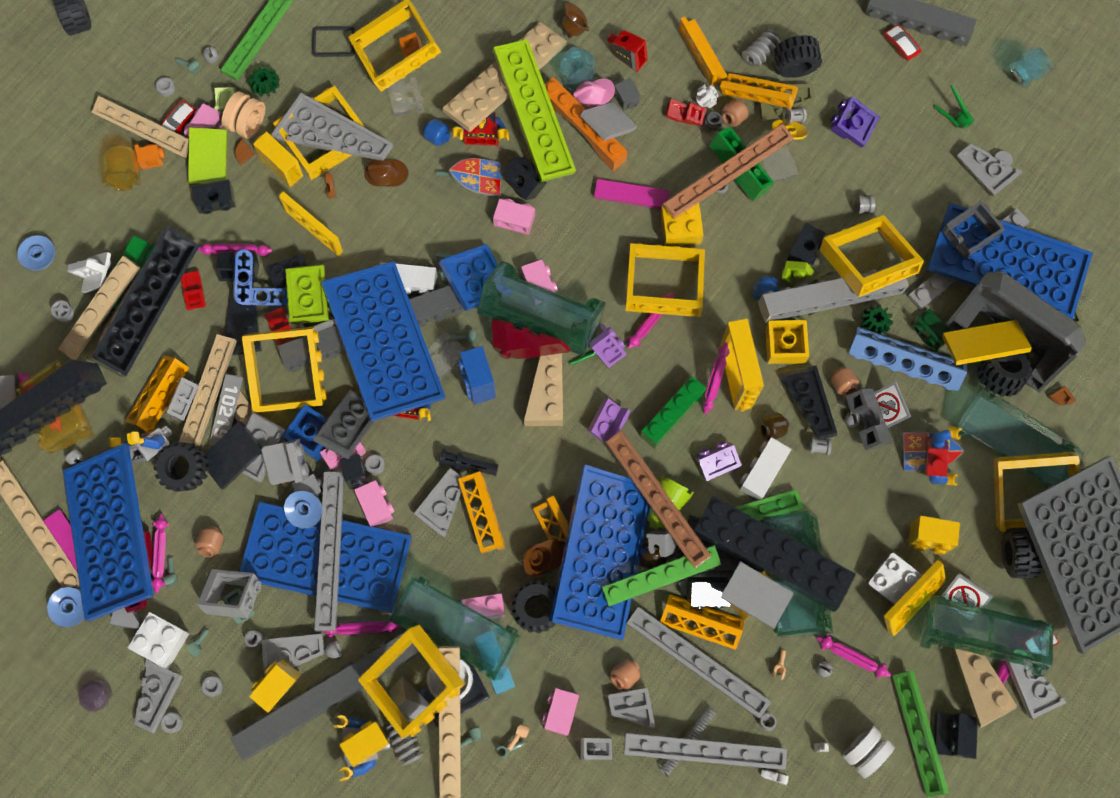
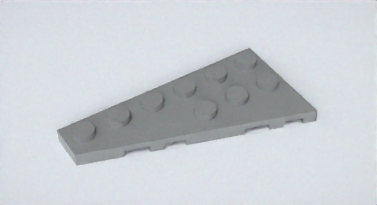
(328, 130)

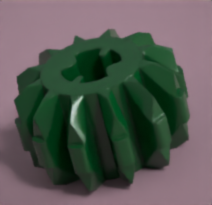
(264, 81)
(883, 319)

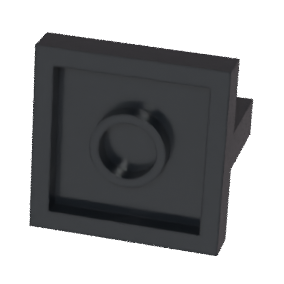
(956, 735)

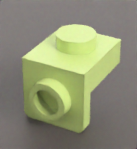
(222, 96)

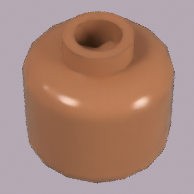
(734, 113)
(845, 381)
(209, 541)
(625, 674)

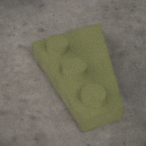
(804, 97)

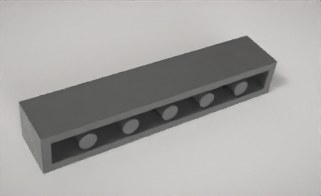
(924, 18)

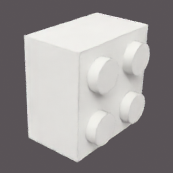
(158, 640)

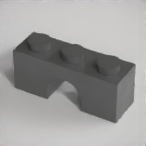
(875, 430)

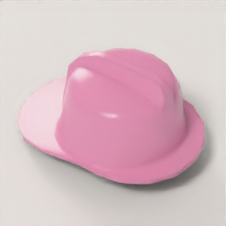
(594, 93)

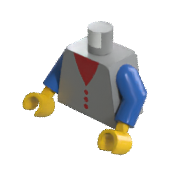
(146, 445)
(353, 725)

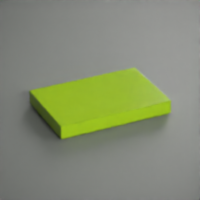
(207, 155)
(305, 294)

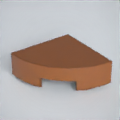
(243, 152)
(330, 185)
(1062, 397)

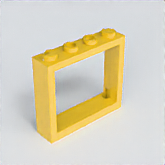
(380, 27)
(331, 158)
(860, 285)
(665, 305)
(742, 365)
(252, 370)
(1067, 458)
(438, 663)

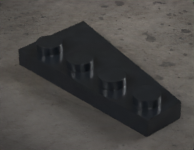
(241, 321)
(809, 396)

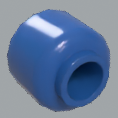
(436, 132)
(764, 285)

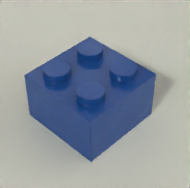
(305, 428)

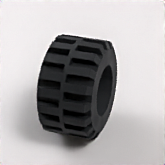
(73, 16)
(797, 56)
(1005, 374)
(166, 466)
(1020, 554)
(518, 606)

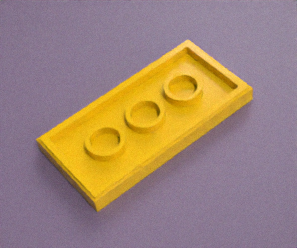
(311, 223)
(986, 342)
(915, 598)

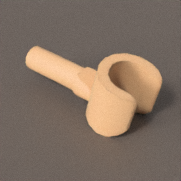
(780, 667)
(522, 731)

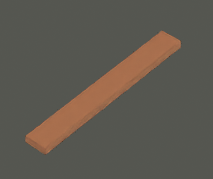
(728, 171)
(658, 499)

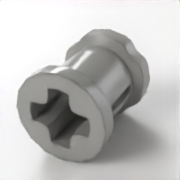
(797, 118)
(820, 446)

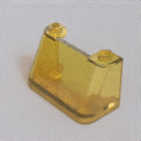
(67, 428)

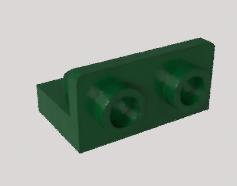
(930, 328)

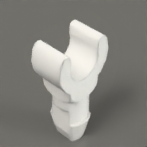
(821, 747)
(780, 778)

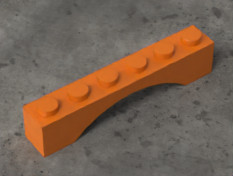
(563, 103)

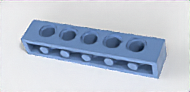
(900, 351)

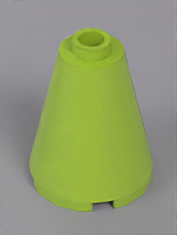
(678, 495)

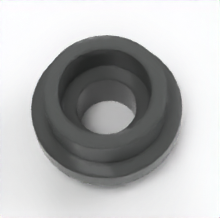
(713, 116)

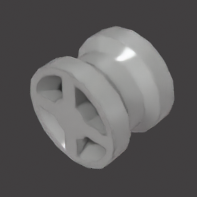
(865, 204)
(60, 307)

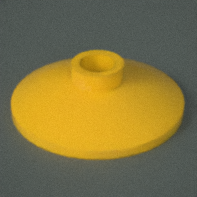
(796, 129)

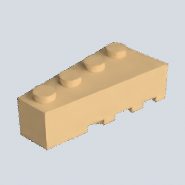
(546, 397)
(985, 689)

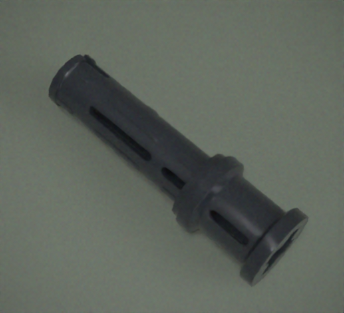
(459, 461)

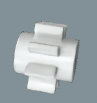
(707, 96)

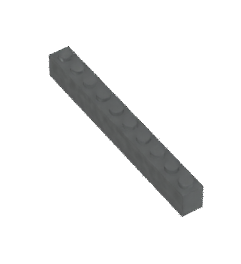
(427, 307)
(314, 702)

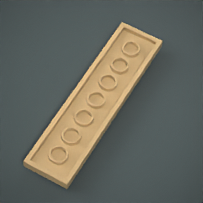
(489, 90)

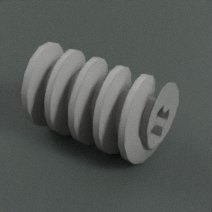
(761, 48)
(405, 747)

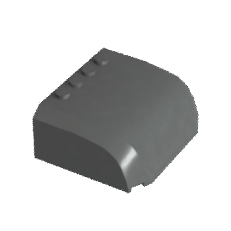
(1045, 327)

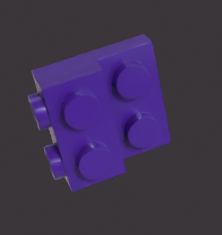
(854, 121)

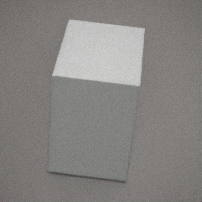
(126, 620)
(407, 698)
(595, 749)

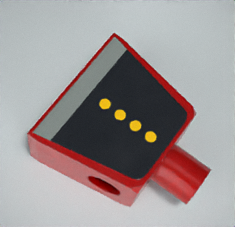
(629, 49)

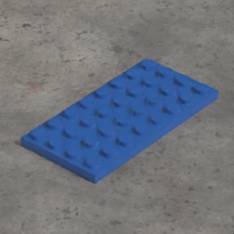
(1036, 261)
(383, 341)
(107, 533)
(598, 550)
(289, 559)

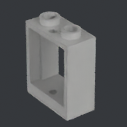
(215, 586)

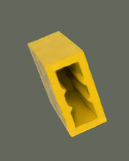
(278, 159)

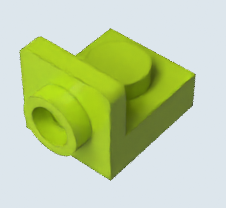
(796, 269)

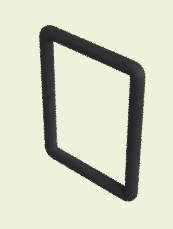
(331, 54)

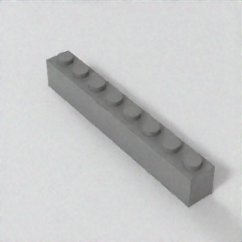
(820, 297)

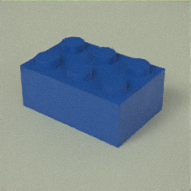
(477, 375)

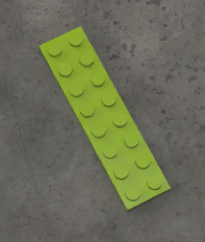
(534, 110)

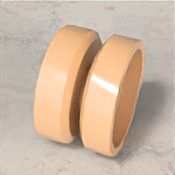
(243, 115)

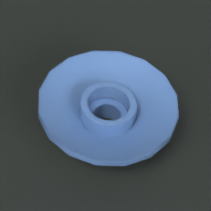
(31, 247)
(297, 514)
(58, 609)

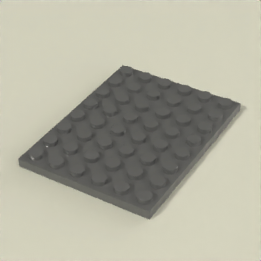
(1079, 548)

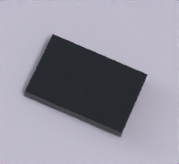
(232, 455)
(475, 696)

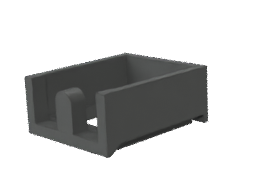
(985, 217)

